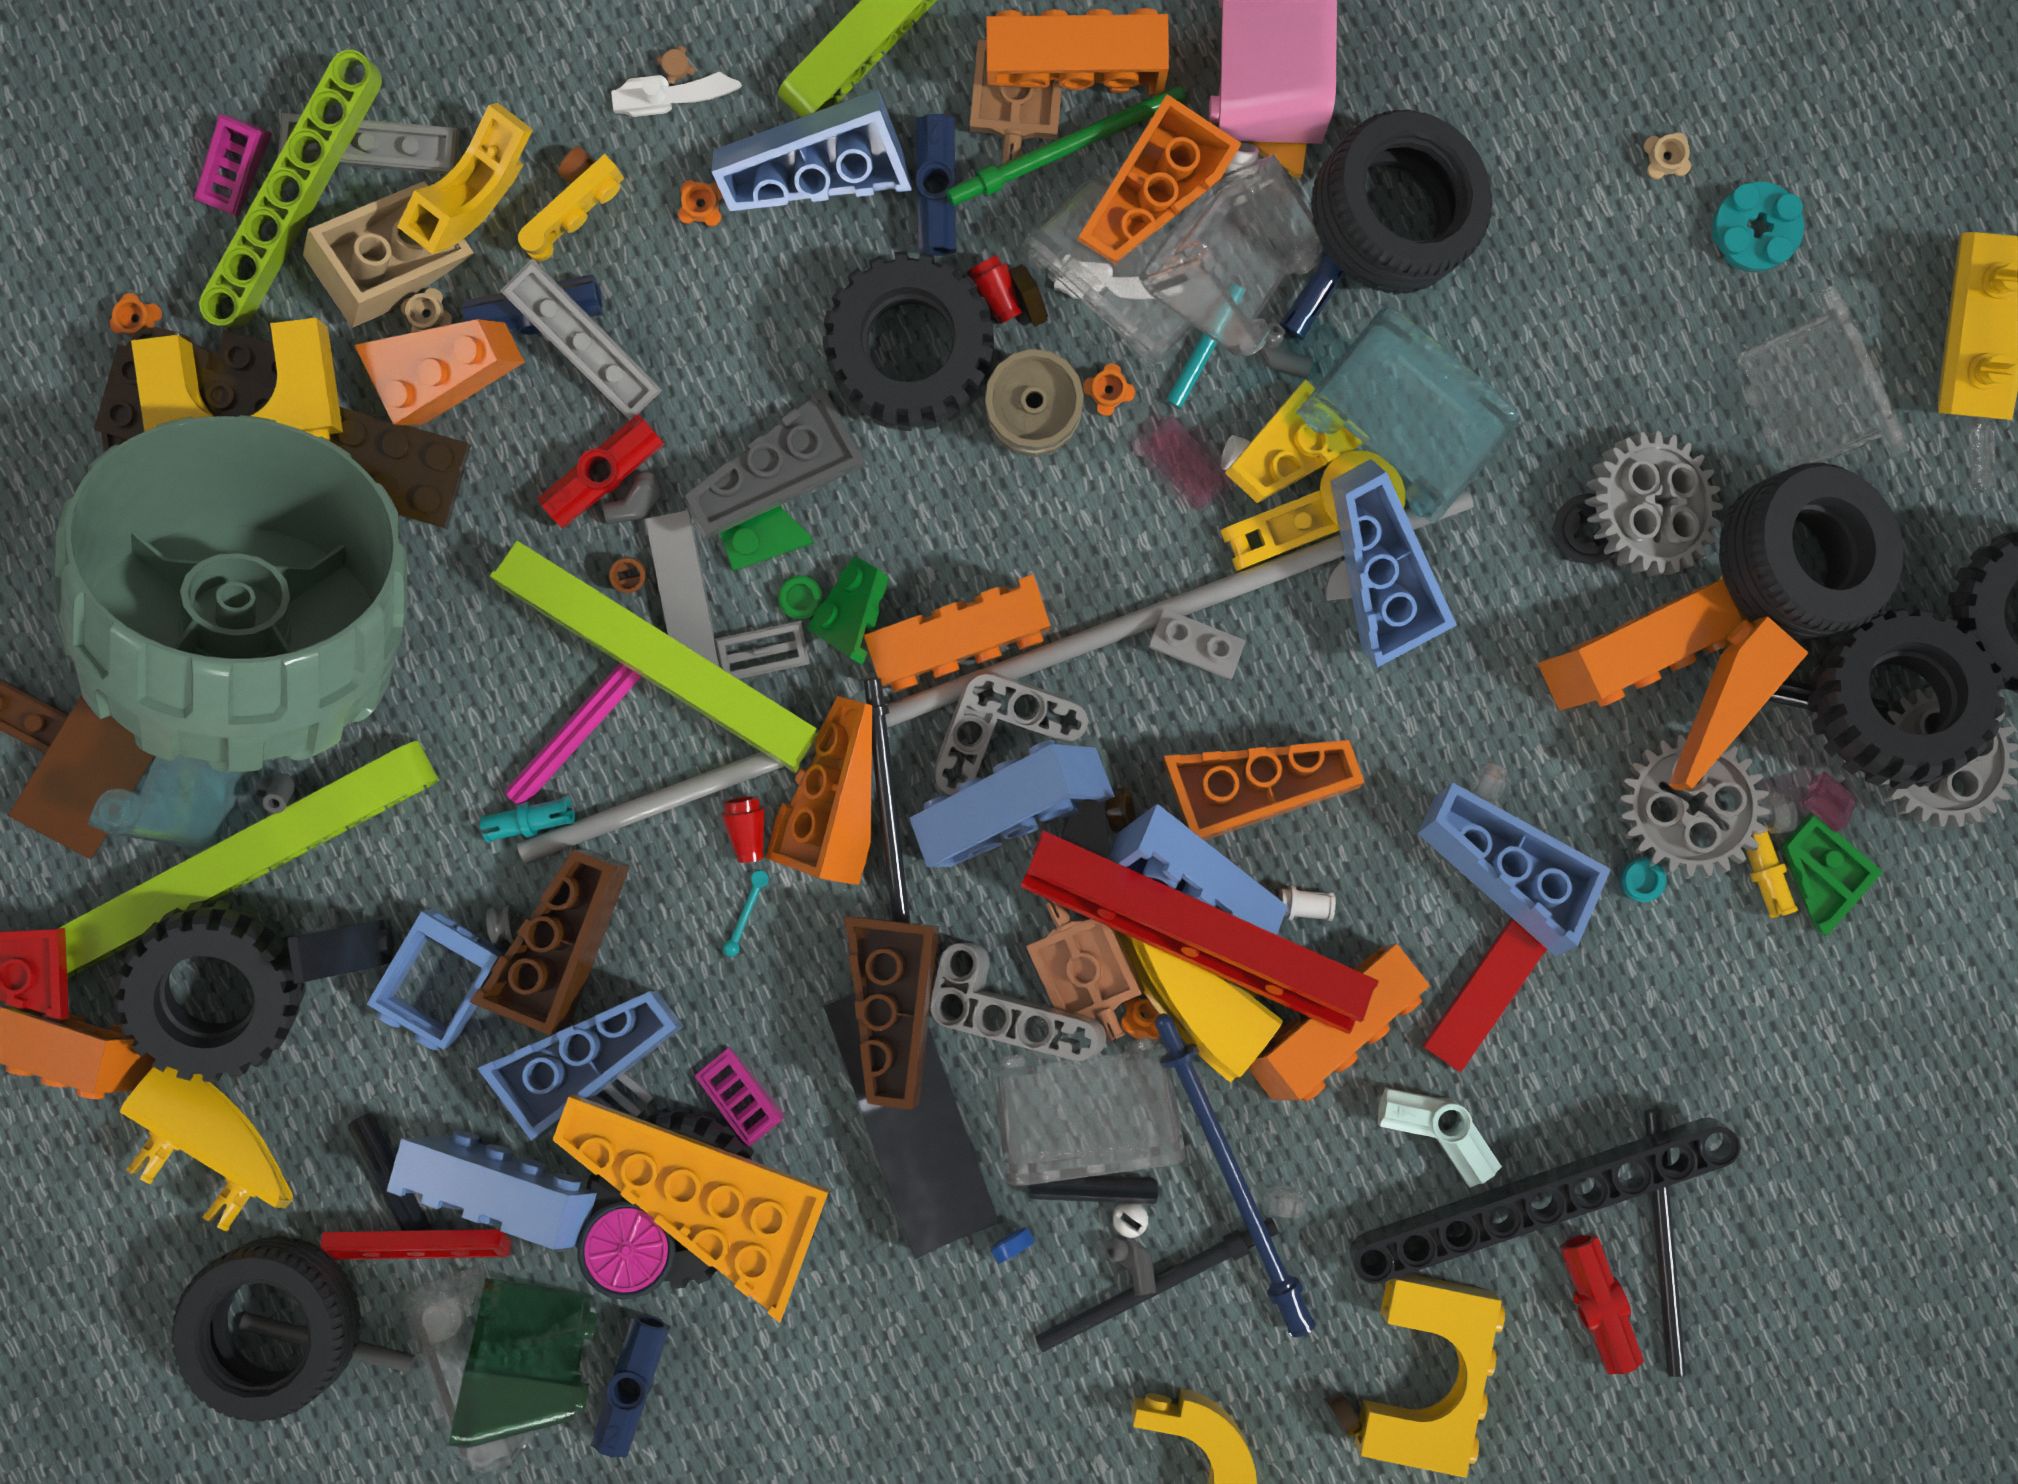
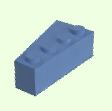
(815, 157)
(1387, 570)
(1009, 802)
(1179, 858)
(1517, 866)
(578, 1061)
(493, 1188)

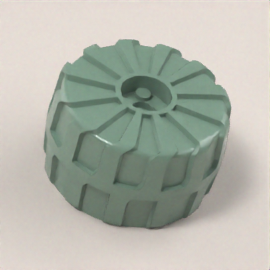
(230, 590)

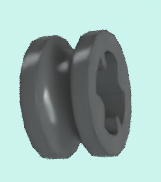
(502, 924)

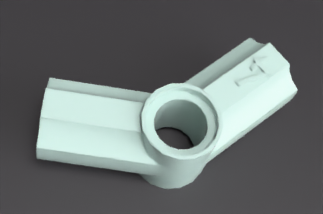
(1461, 1143)

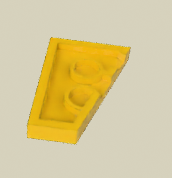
(1287, 450)

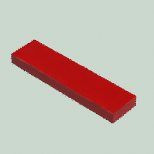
(1484, 995)
(416, 1244)

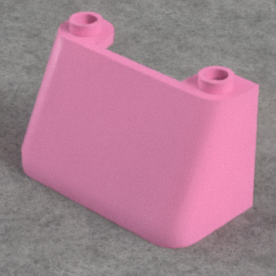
(1276, 70)

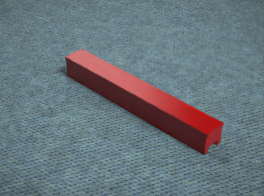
(1198, 933)

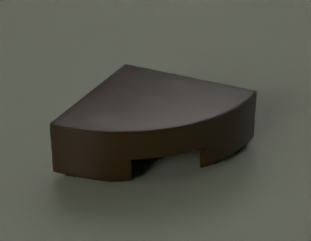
(1029, 295)

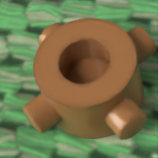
(675, 64)

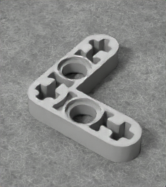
(986, 716)

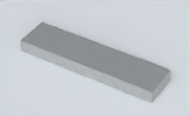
(389, 145)
(581, 339)
(682, 583)

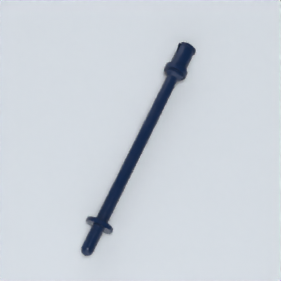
(1284, 1288)

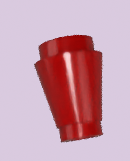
(997, 288)
(745, 827)

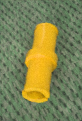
(1770, 877)

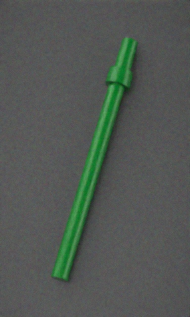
(991, 178)

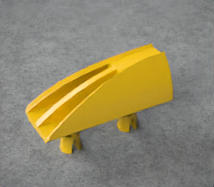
(1982, 329)
(1205, 1008)
(210, 1129)

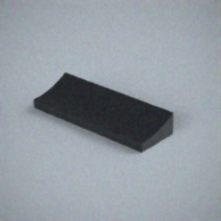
(920, 1149)

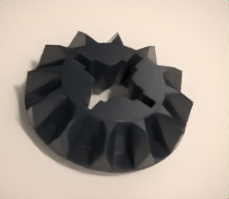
(1567, 524)

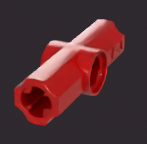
(578, 491)
(1602, 1304)

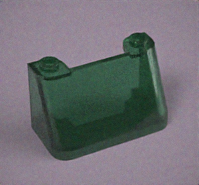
(522, 1362)

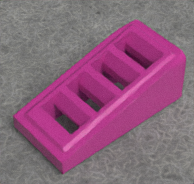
(252, 155)
(747, 1134)

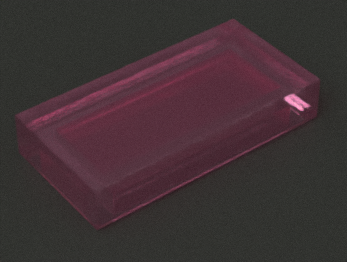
(1185, 463)

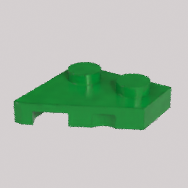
(764, 538)
(850, 608)
(1827, 872)

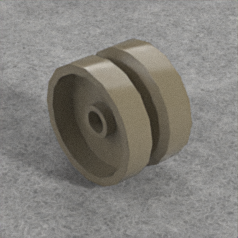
(1034, 375)

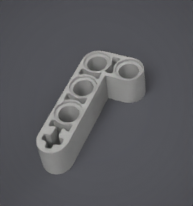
(1018, 1012)

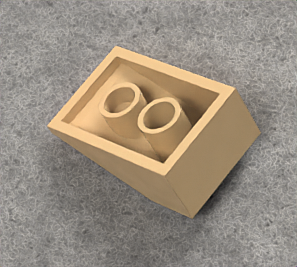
(373, 263)

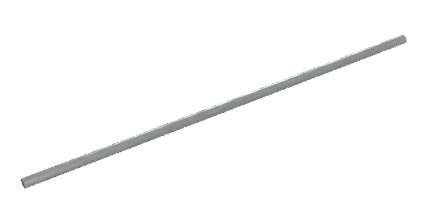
(950, 691)

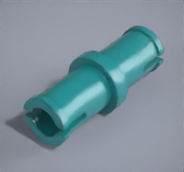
(527, 819)

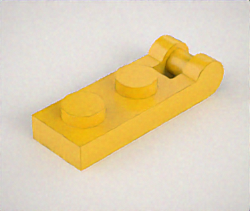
(569, 208)
(1279, 530)

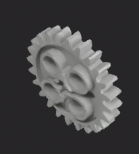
(1653, 504)
(1981, 777)
(1671, 839)

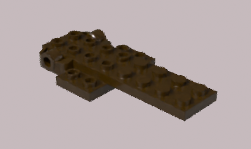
(412, 464)

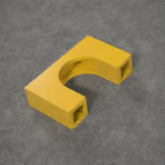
(303, 391)
(1444, 1434)

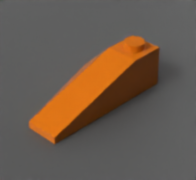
(1164, 173)
(1741, 684)
(829, 817)

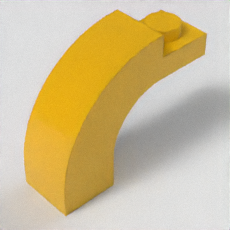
(464, 198)
(1205, 1425)

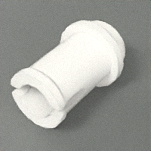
(1307, 904)

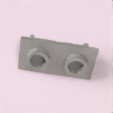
(1197, 644)

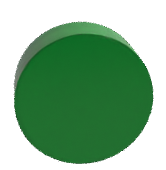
(800, 597)

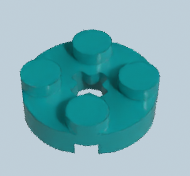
(1780, 213)

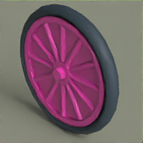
(624, 1251)

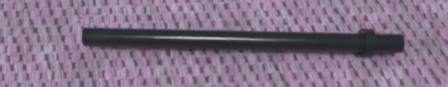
(887, 801)

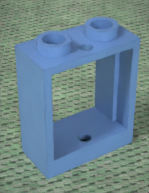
(456, 938)

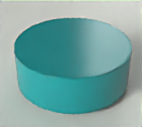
(1642, 881)

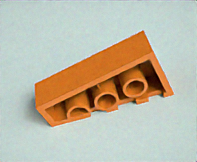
(1079, 49)
(958, 633)
(1642, 647)
(1258, 783)
(1310, 1050)

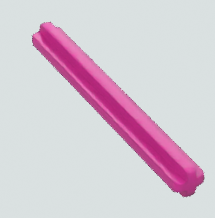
(572, 734)

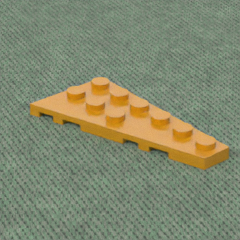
(713, 1202)

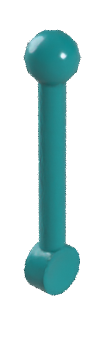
(759, 879)

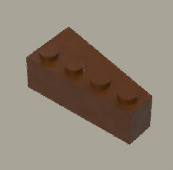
(893, 995)

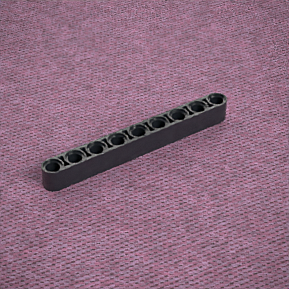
(1564, 1203)

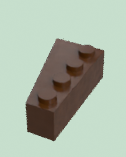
(557, 946)

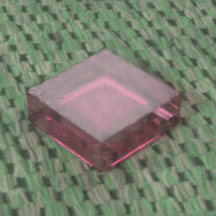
(1830, 801)

